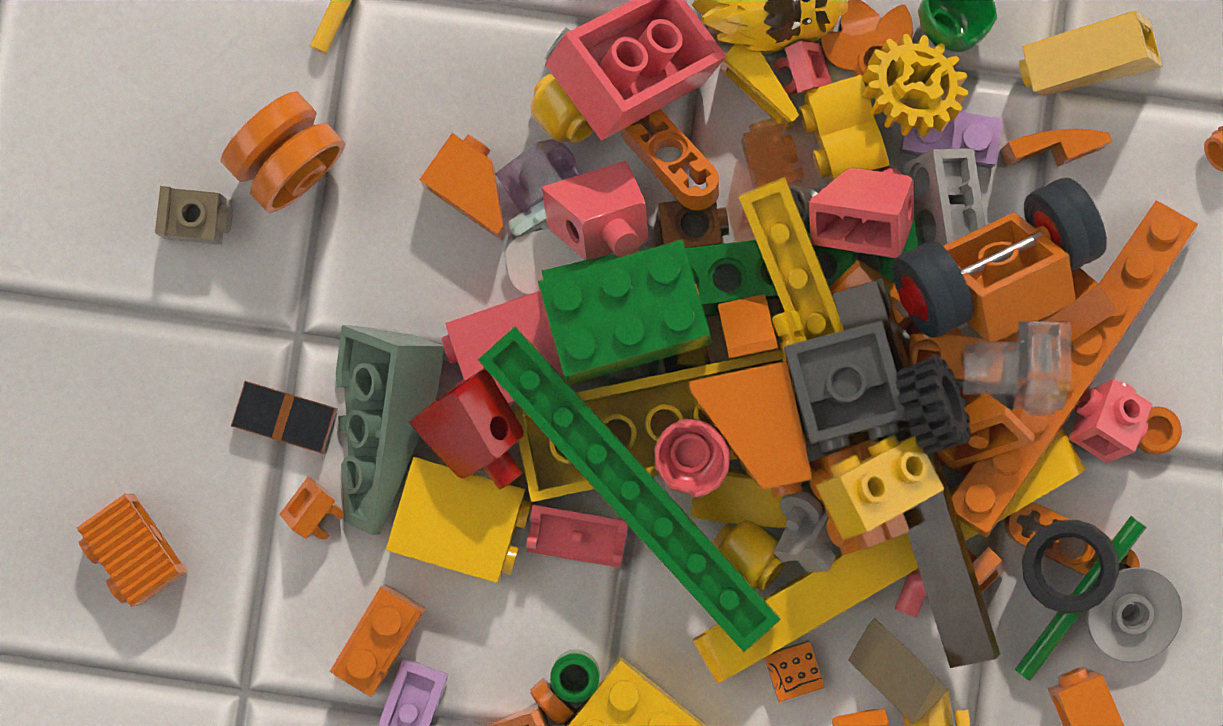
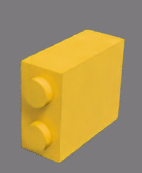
(458, 521)

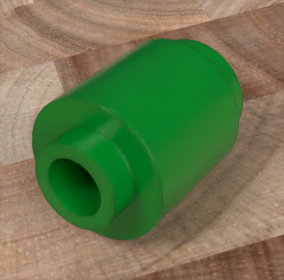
(575, 691)

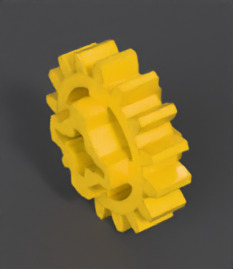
(914, 85)

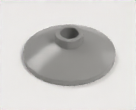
(1149, 626)

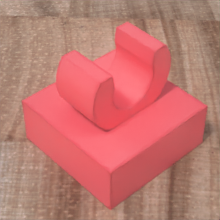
(806, 65)

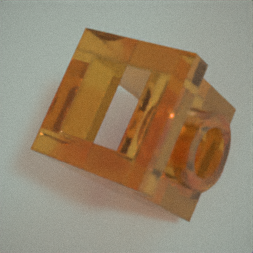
(770, 154)

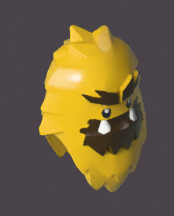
(770, 23)

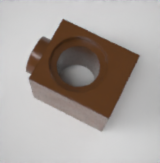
(673, 212)

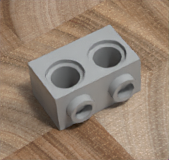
(945, 195)

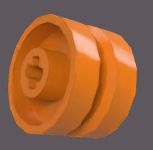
(282, 151)

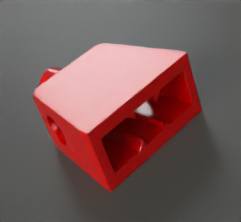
(473, 429)

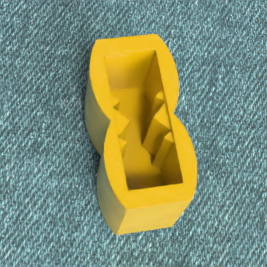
(843, 128)

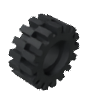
(933, 405)

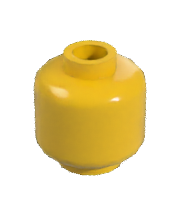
(557, 112)
(750, 552)

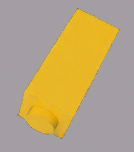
(1091, 54)

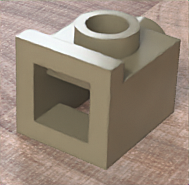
(173, 211)

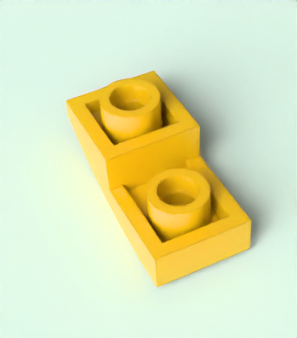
(739, 501)

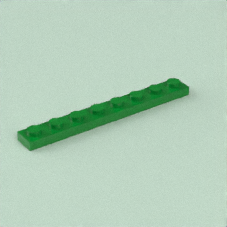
(629, 488)

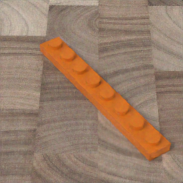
(1128, 285)

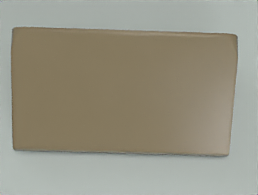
(896, 672)

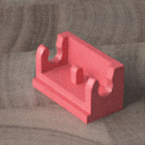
(576, 535)

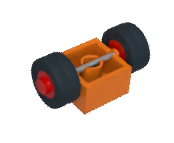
(1004, 269)

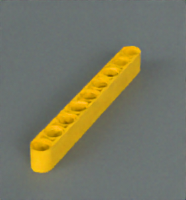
(858, 575)

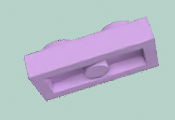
(964, 132)
(413, 695)

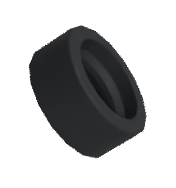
(1047, 595)

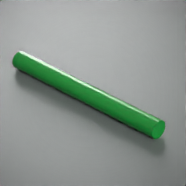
(1063, 622)

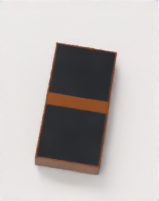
(284, 417)

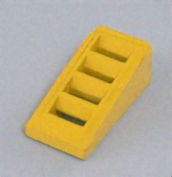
(757, 80)

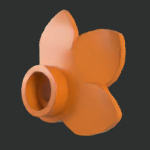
(864, 33)

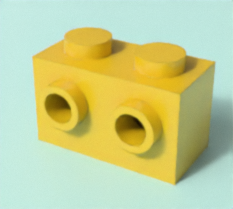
(879, 487)

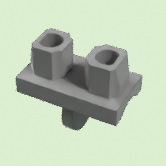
(805, 532)

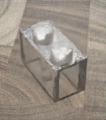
(1043, 367)

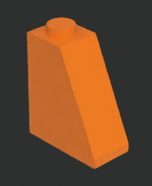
(759, 422)

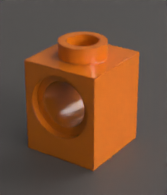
(1084, 699)

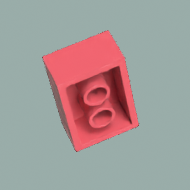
(634, 62)

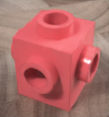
(1110, 420)

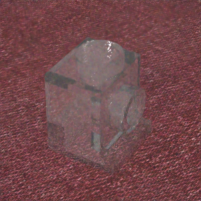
(991, 369)

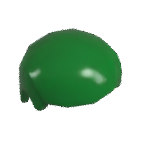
(957, 22)

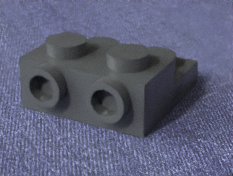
(845, 386)

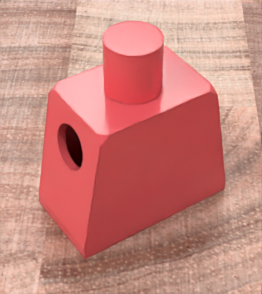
(598, 212)
(864, 212)

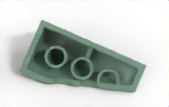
(385, 385)

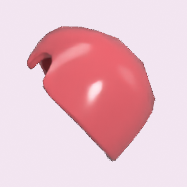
(692, 457)

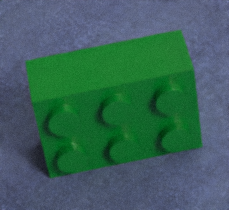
(625, 312)

